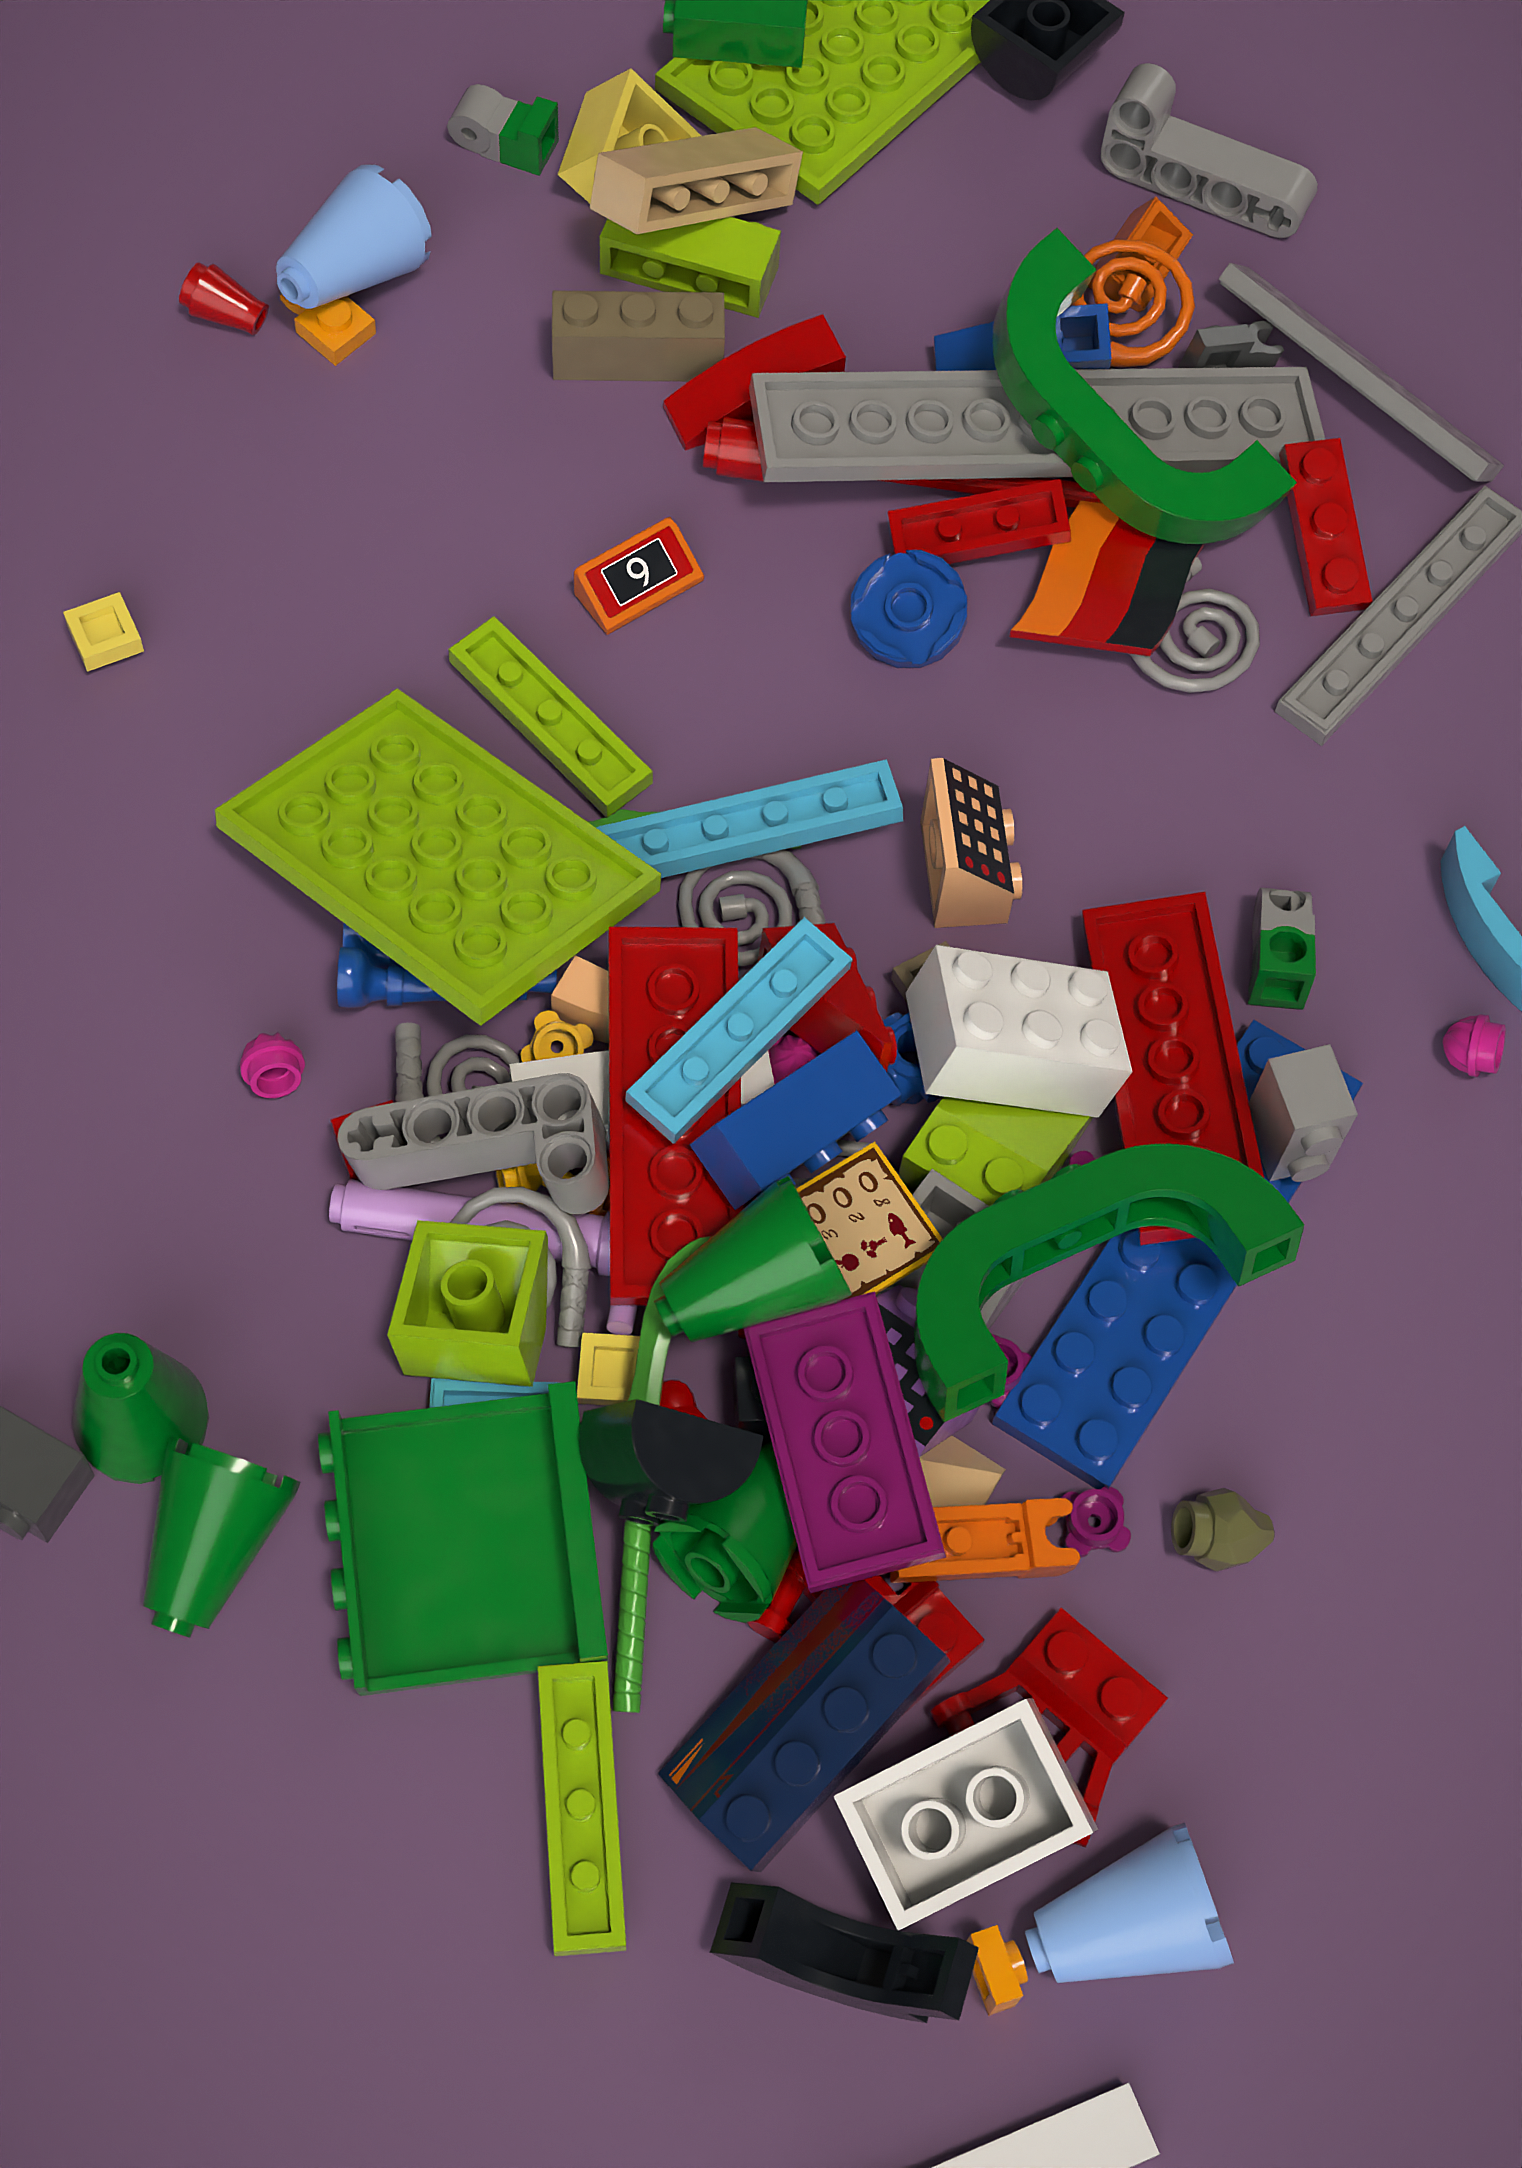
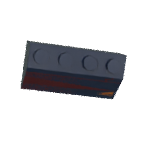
(802, 1720)

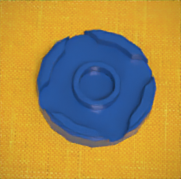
(909, 609)

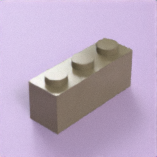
(636, 335)

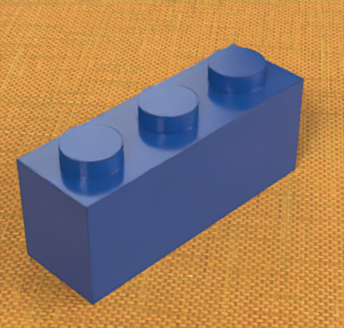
(798, 1121)

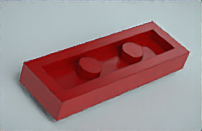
(984, 523)
(1326, 528)

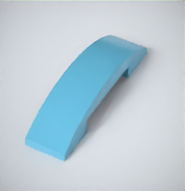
(1485, 929)

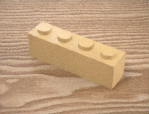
(695, 179)

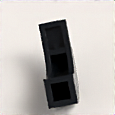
(843, 1958)

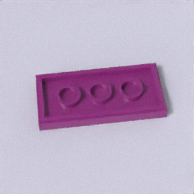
(843, 1443)

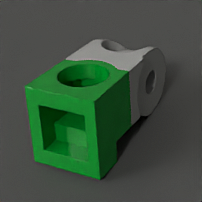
(506, 128)
(1282, 949)

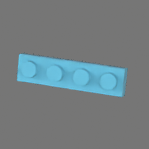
(738, 1030)

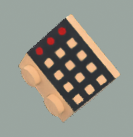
(967, 848)

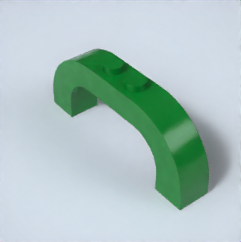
(1094, 439)
(1080, 1207)

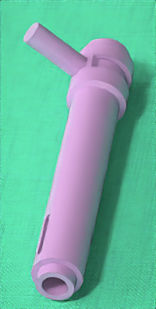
(396, 1212)

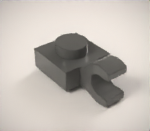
(1232, 347)

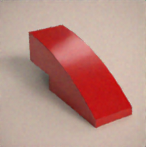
(725, 385)

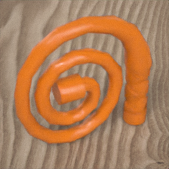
(1130, 294)

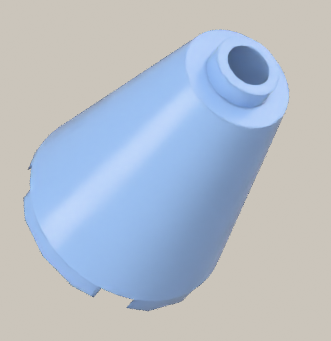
(355, 240)
(1133, 1918)

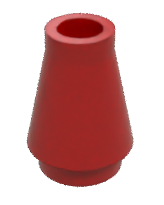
(221, 299)

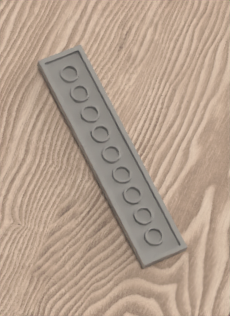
(969, 429)

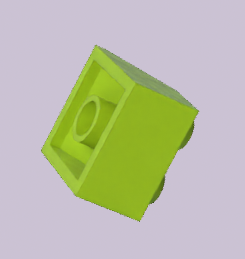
(472, 1303)

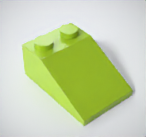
(991, 1146)

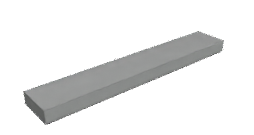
(1361, 373)
(1401, 616)

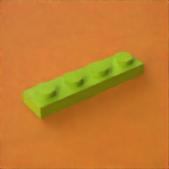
(550, 716)
(581, 1809)

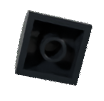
(1040, 42)
(663, 1459)

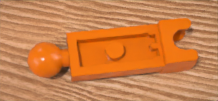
(996, 1543)

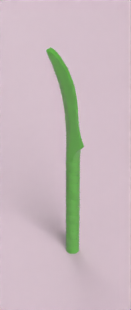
(646, 1386)

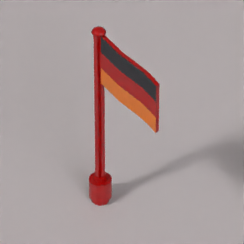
(1096, 592)

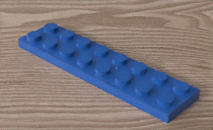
(1128, 1331)

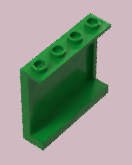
(462, 1542)

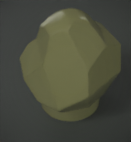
(1220, 1529)

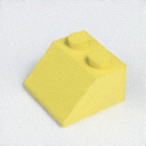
(617, 117)

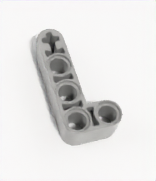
(1199, 165)
(393, 1147)

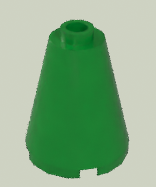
(753, 1270)
(132, 1405)
(207, 1532)
(733, 1545)

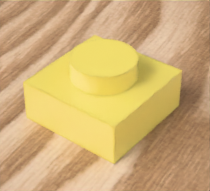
(103, 631)
(606, 1368)

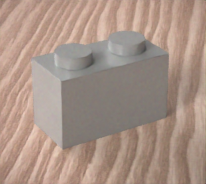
(1301, 1113)

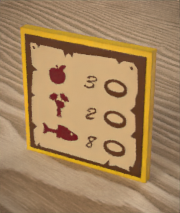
(869, 1221)

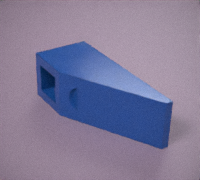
(1080, 332)

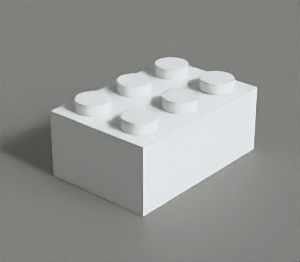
(1017, 1032)
(965, 1813)

